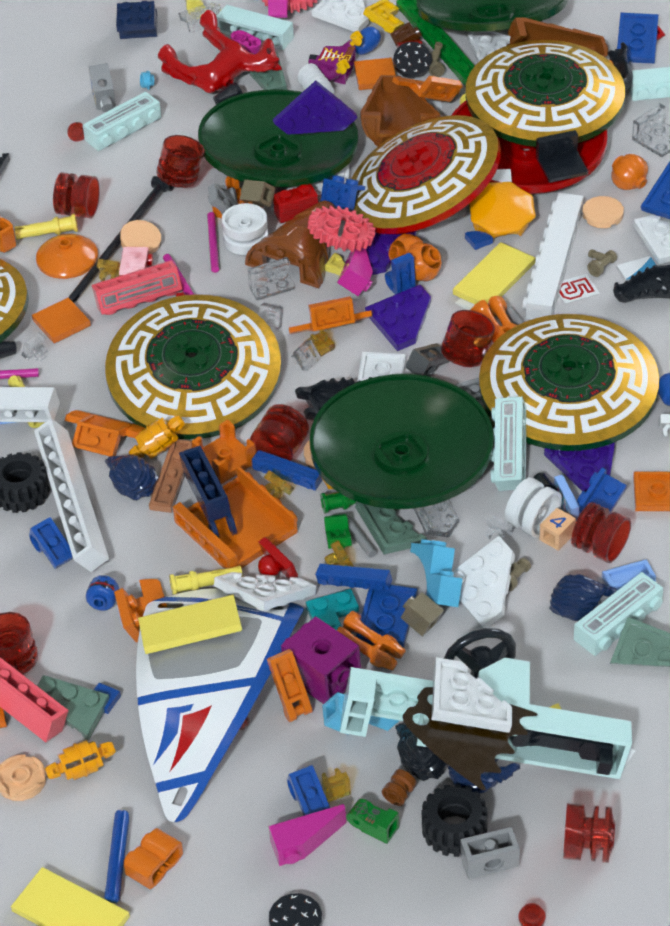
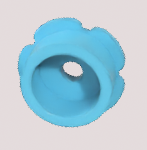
(146, 80)

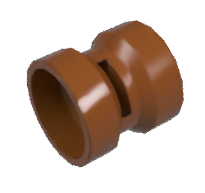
(399, 787)

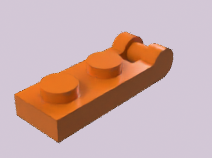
(289, 684)

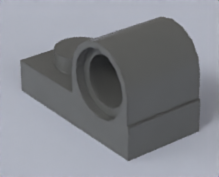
(425, 360)

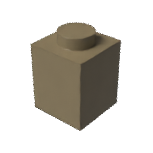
(257, 192)
(421, 613)

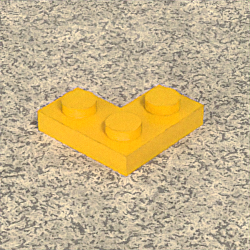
(384, 14)

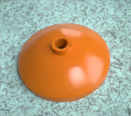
(66, 256)

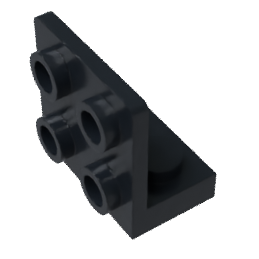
(559, 156)

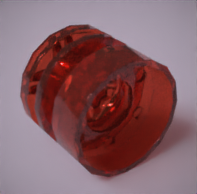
(180, 161)
(76, 195)
(467, 338)
(280, 431)
(601, 532)
(17, 642)
(588, 832)

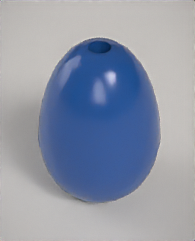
(370, 40)

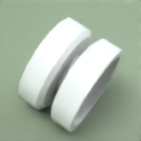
(243, 227)
(531, 506)

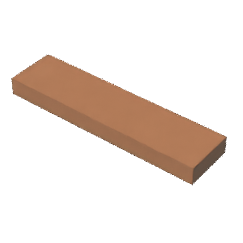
(170, 479)

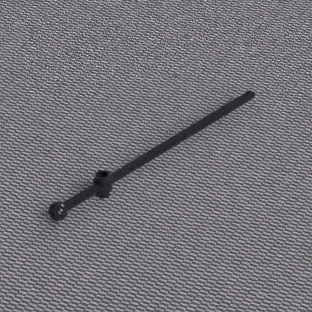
(159, 186)

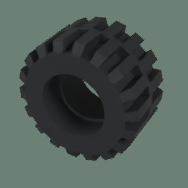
(22, 482)
(452, 803)

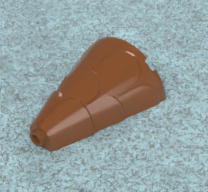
(528, 30)
(393, 109)
(296, 244)

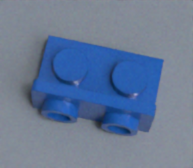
(340, 192)
(602, 490)

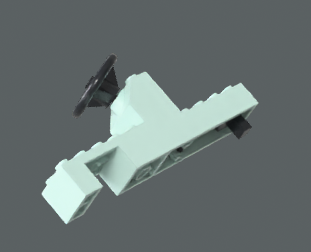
(554, 736)

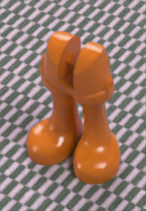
(495, 307)
(383, 644)

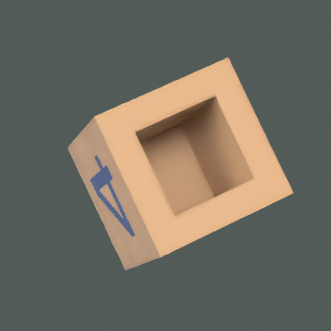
(557, 529)

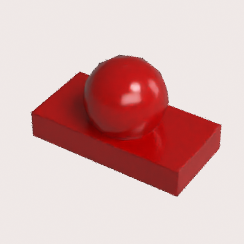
(274, 561)

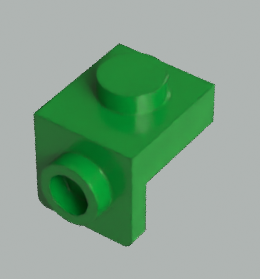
(337, 529)

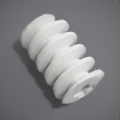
(309, 74)

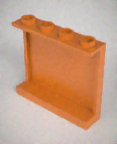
(255, 517)

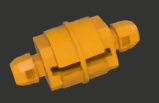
(157, 437)
(82, 767)

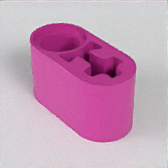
(248, 41)

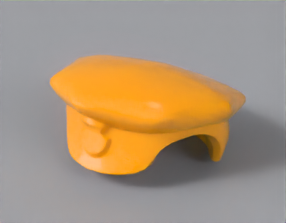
(502, 209)

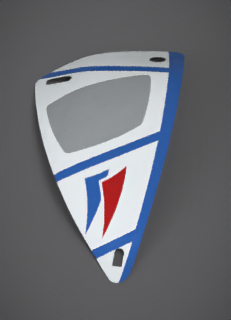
(201, 694)

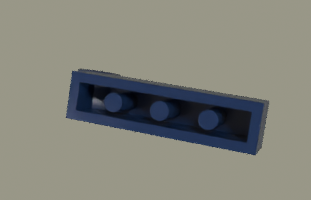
(206, 488)

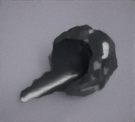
(418, 759)

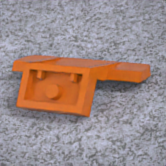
(432, 88)
(330, 314)
(100, 433)
(131, 608)

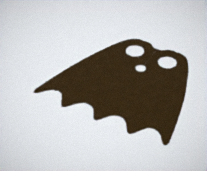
(464, 747)

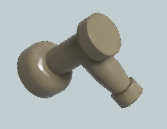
(436, 67)
(596, 267)
(517, 570)

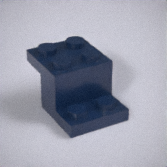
(136, 19)

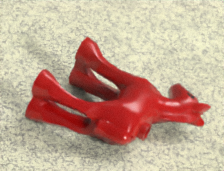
(226, 65)

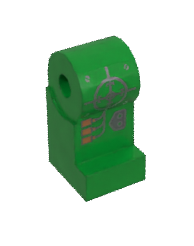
(374, 820)

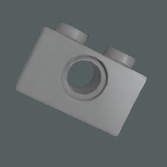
(490, 852)

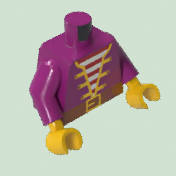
(338, 61)

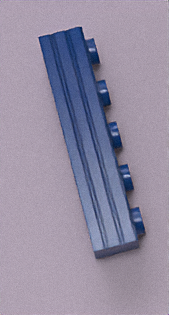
(287, 470)
(354, 577)

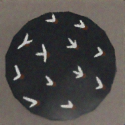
(412, 59)
(295, 910)

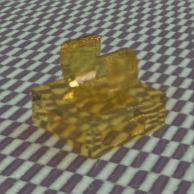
(108, 268)
(322, 342)
(277, 484)
(339, 556)
(336, 786)

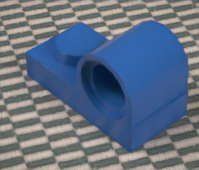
(402, 274)
(49, 539)
(307, 790)

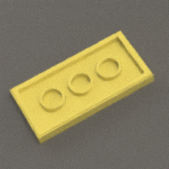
(494, 274)
(189, 624)
(58, 902)

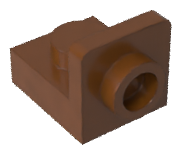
(406, 33)

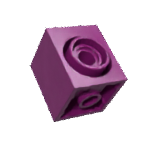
(323, 658)

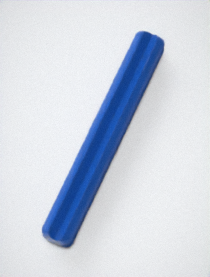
(117, 856)

